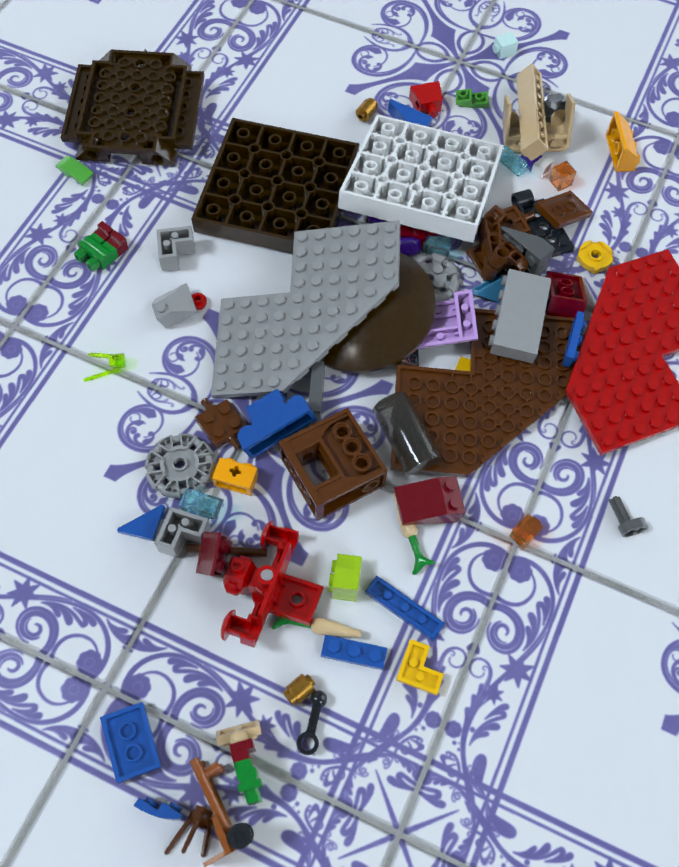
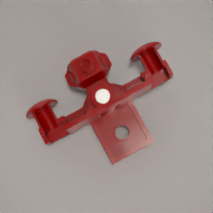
(269, 588)

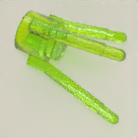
(115, 360)

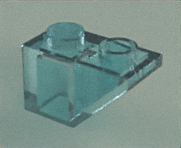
(200, 504)

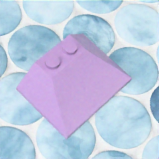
(453, 321)

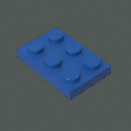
(130, 742)

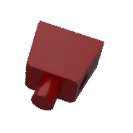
(427, 98)

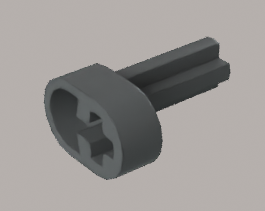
(627, 526)

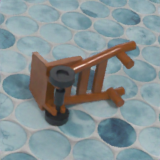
(230, 836)

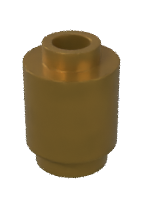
(366, 109)
(299, 689)

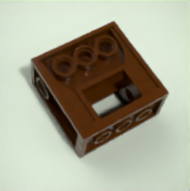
(346, 456)

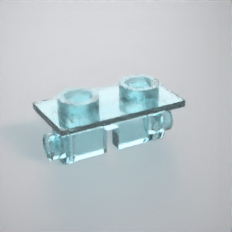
(513, 162)

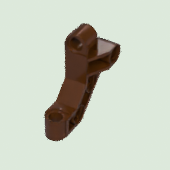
(496, 250)

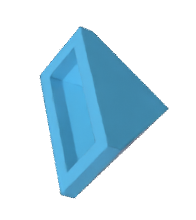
(489, 289)

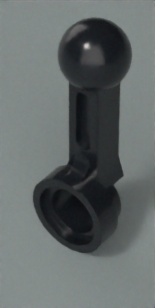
(318, 700)

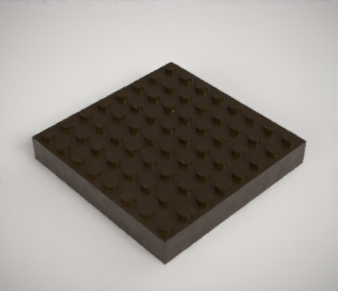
(272, 185)

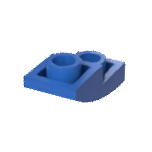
(165, 811)

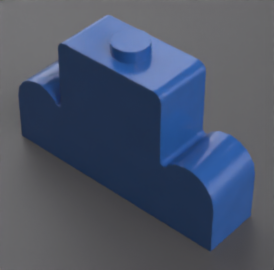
(272, 421)

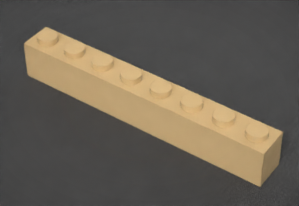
(531, 113)

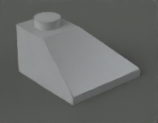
(174, 306)

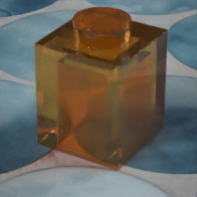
(562, 175)
(526, 531)

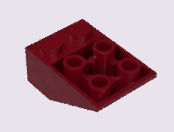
(213, 554)

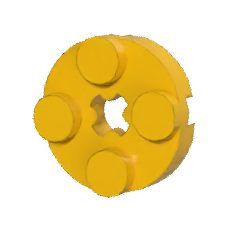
(592, 264)

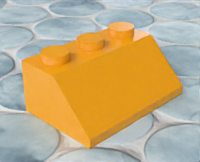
(621, 144)

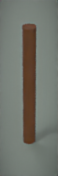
(235, 550)

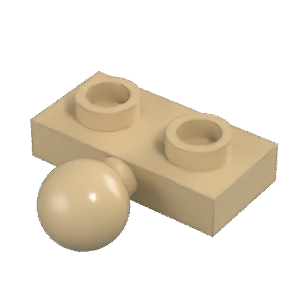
(238, 733)

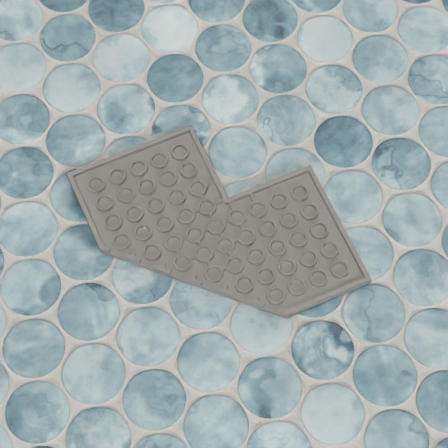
(279, 336)

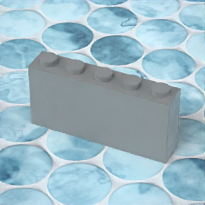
(519, 316)

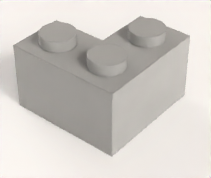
(173, 243)
(180, 527)

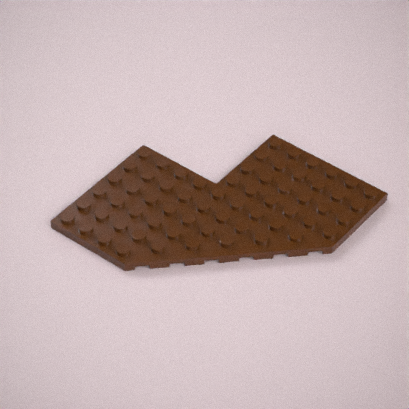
(485, 408)

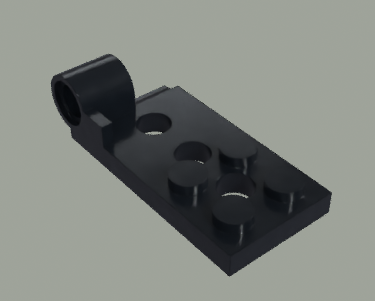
(525, 203)

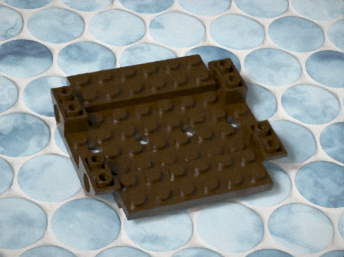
(162, 107)

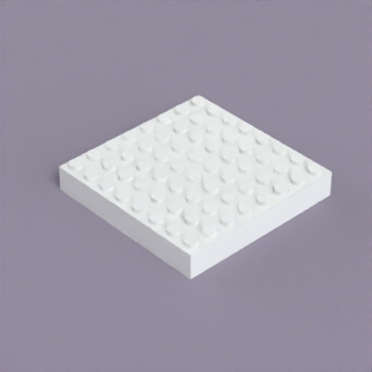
(421, 178)

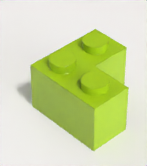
(346, 576)

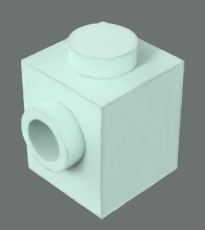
(505, 45)

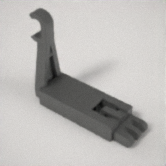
(317, 388)

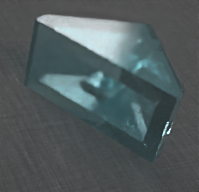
(439, 244)

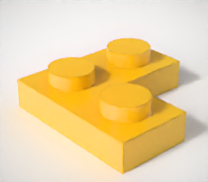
(413, 671)

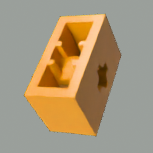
(244, 479)

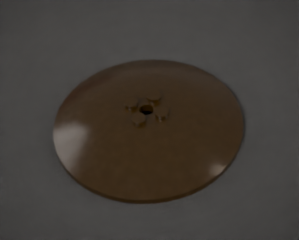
(392, 328)

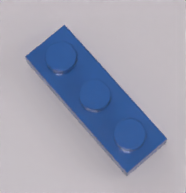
(574, 339)
(354, 652)

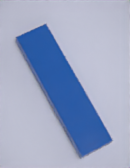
(404, 608)

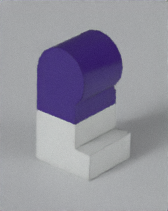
(540, 166)

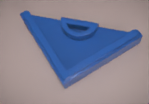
(144, 525)

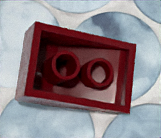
(565, 295)
(430, 501)

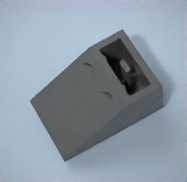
(534, 248)

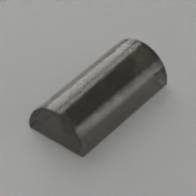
(406, 433)

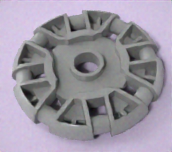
(435, 271)
(179, 475)

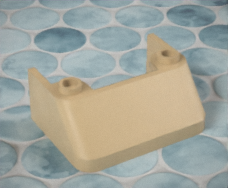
(558, 129)

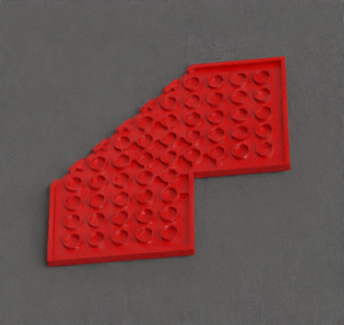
(620, 374)

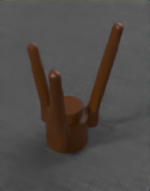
(200, 817)

